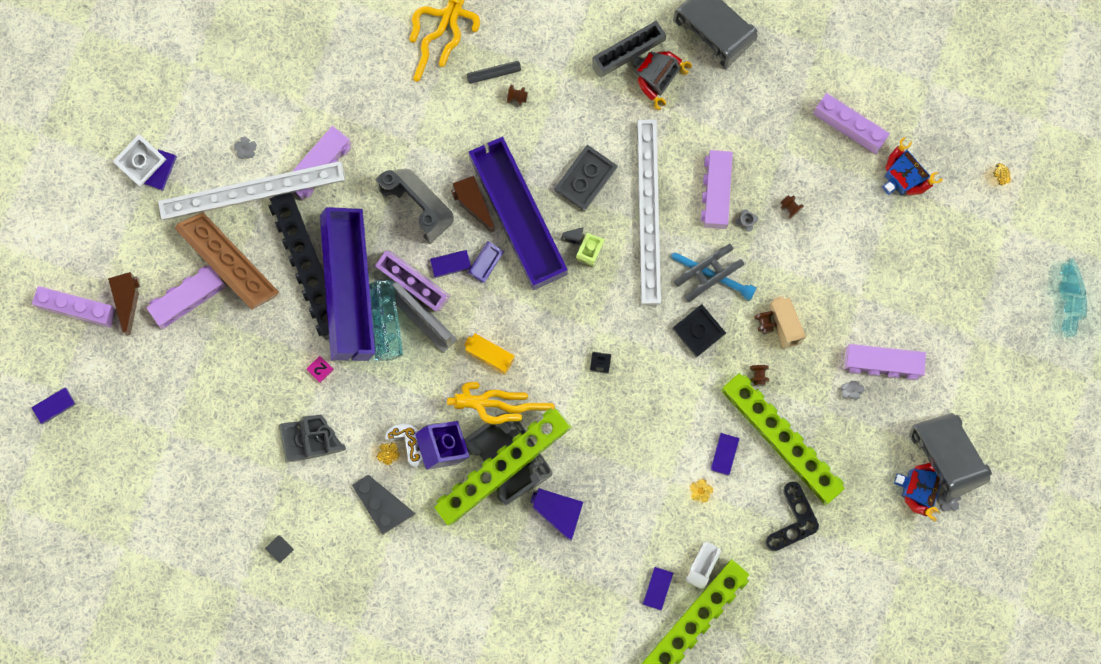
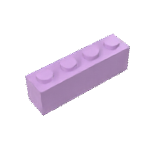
(851, 123)
(326, 151)
(717, 189)
(413, 280)
(185, 297)
(74, 306)
(885, 361)

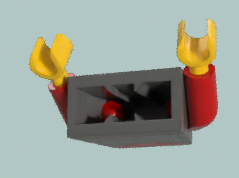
(657, 72)

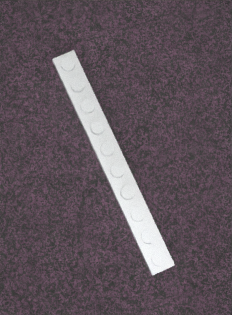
(251, 190)
(649, 212)

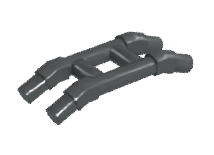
(697, 271)

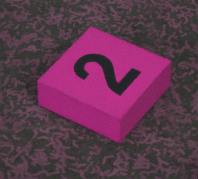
(319, 369)

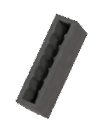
(628, 49)

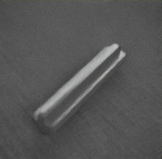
(493, 72)

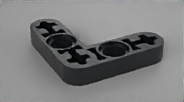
(800, 518)

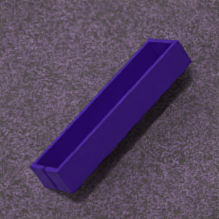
(518, 213)
(347, 284)

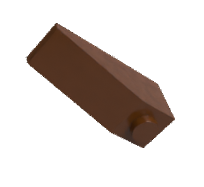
(470, 198)
(125, 295)

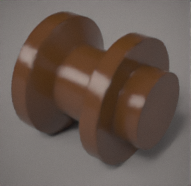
(517, 95)
(792, 207)
(766, 325)
(759, 375)

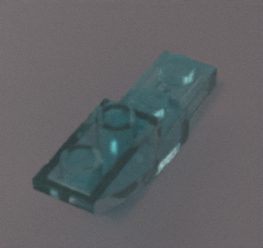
(1074, 291)

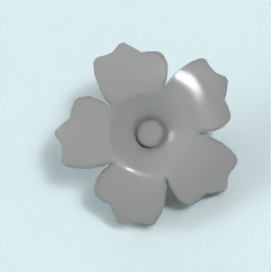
(245, 148)
(852, 390)
(947, 506)

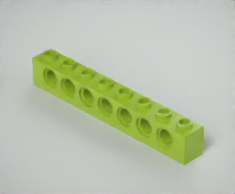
(771, 435)
(445, 503)
(739, 578)

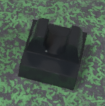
(600, 362)

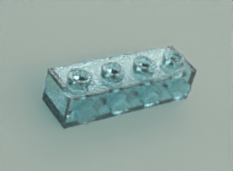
(385, 321)

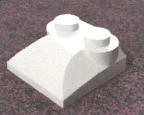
(139, 160)

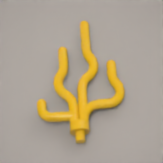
(451, 12)
(478, 403)

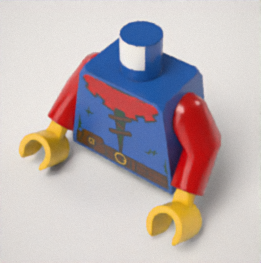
(906, 173)
(920, 489)

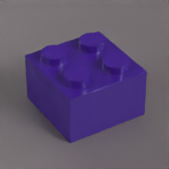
(442, 445)

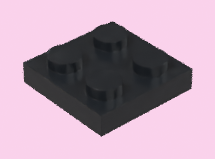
(699, 330)

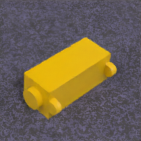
(489, 353)

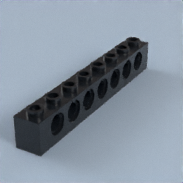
(287, 203)

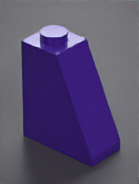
(558, 511)

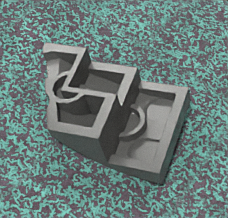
(309, 441)

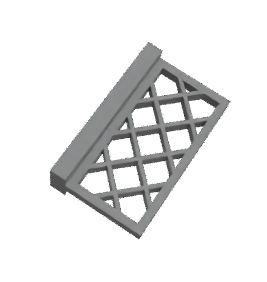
(423, 318)

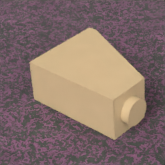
(787, 322)

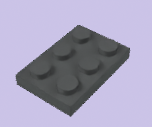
(586, 178)

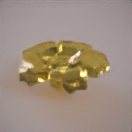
(1002, 173)
(388, 453)
(701, 491)

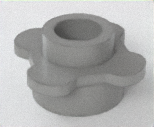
(747, 215)

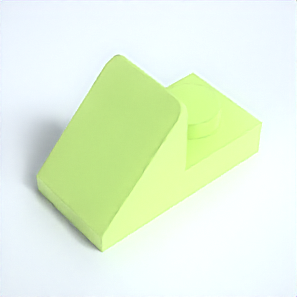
(590, 249)

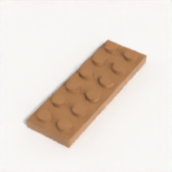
(227, 260)

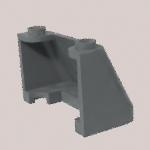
(718, 27)
(436, 214)
(490, 439)
(951, 455)

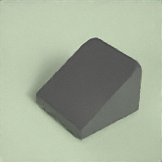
(573, 236)
(279, 548)

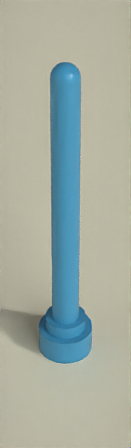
(746, 291)

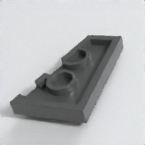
(382, 505)

